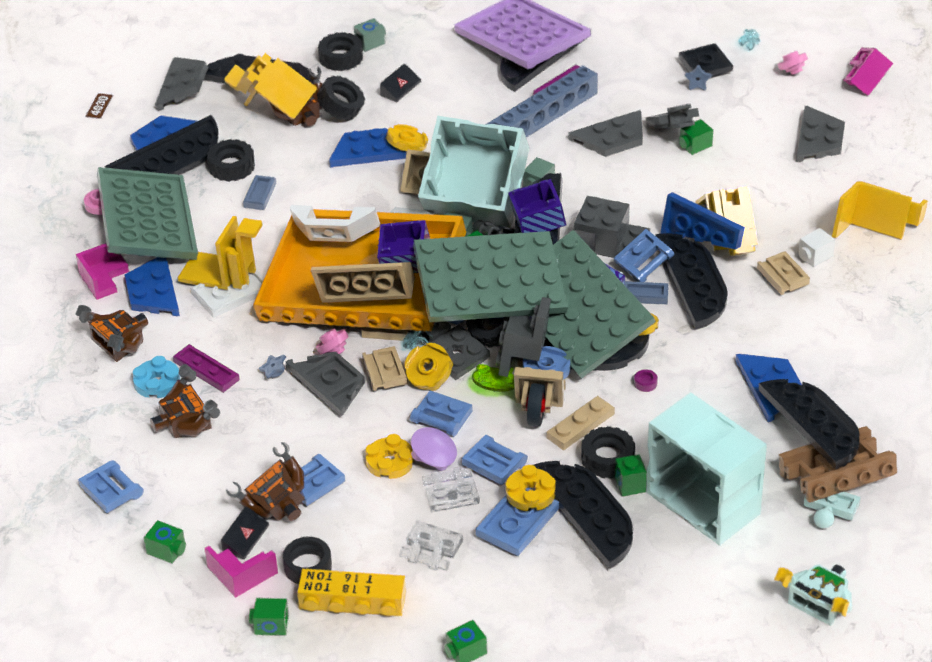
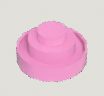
(793, 62)
(92, 202)
(332, 341)

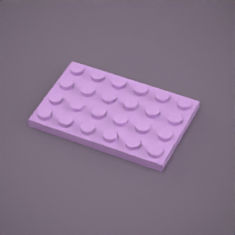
(522, 31)

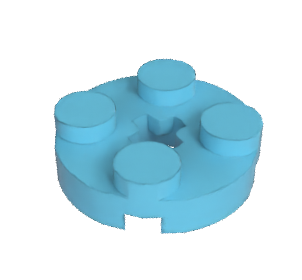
(157, 367)

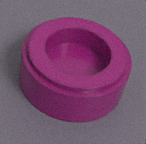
(645, 380)

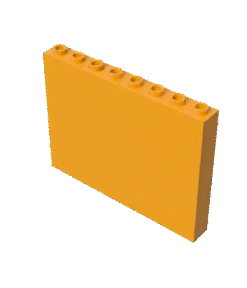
(292, 295)

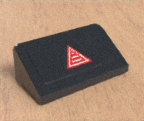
(399, 83)
(244, 533)

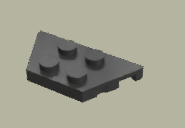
(182, 80)
(611, 135)
(820, 135)
(330, 379)

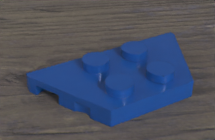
(158, 129)
(364, 147)
(152, 288)
(761, 369)

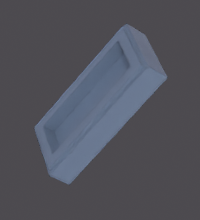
(259, 192)
(649, 292)

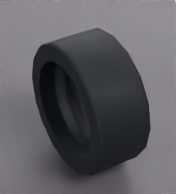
(304, 546)

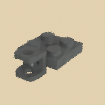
(676, 117)
(458, 339)

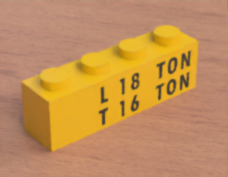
(352, 592)

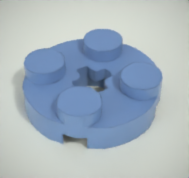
(553, 357)

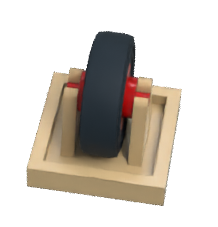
(538, 392)

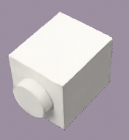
(816, 247)

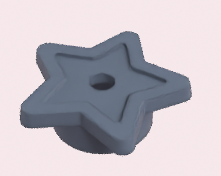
(698, 72)
(274, 366)

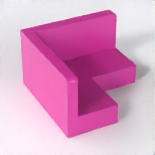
(868, 69)
(98, 267)
(240, 576)

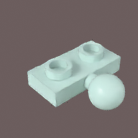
(840, 505)

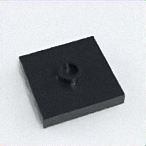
(708, 57)

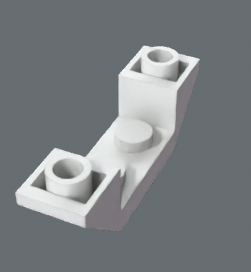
(341, 230)

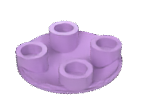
(433, 448)

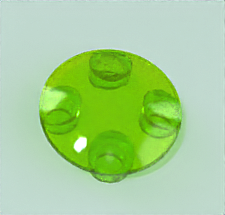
(489, 379)

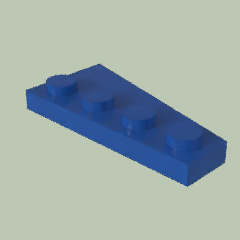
(699, 223)

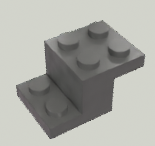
(609, 223)
(523, 337)

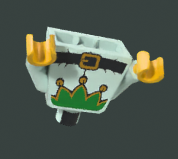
(818, 591)

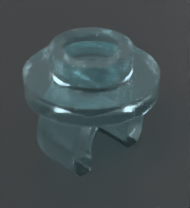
(749, 36)
(414, 338)

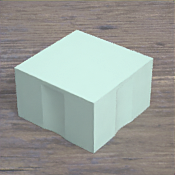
(474, 170)
(705, 468)

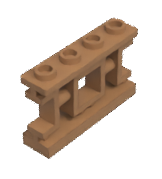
(822, 480)

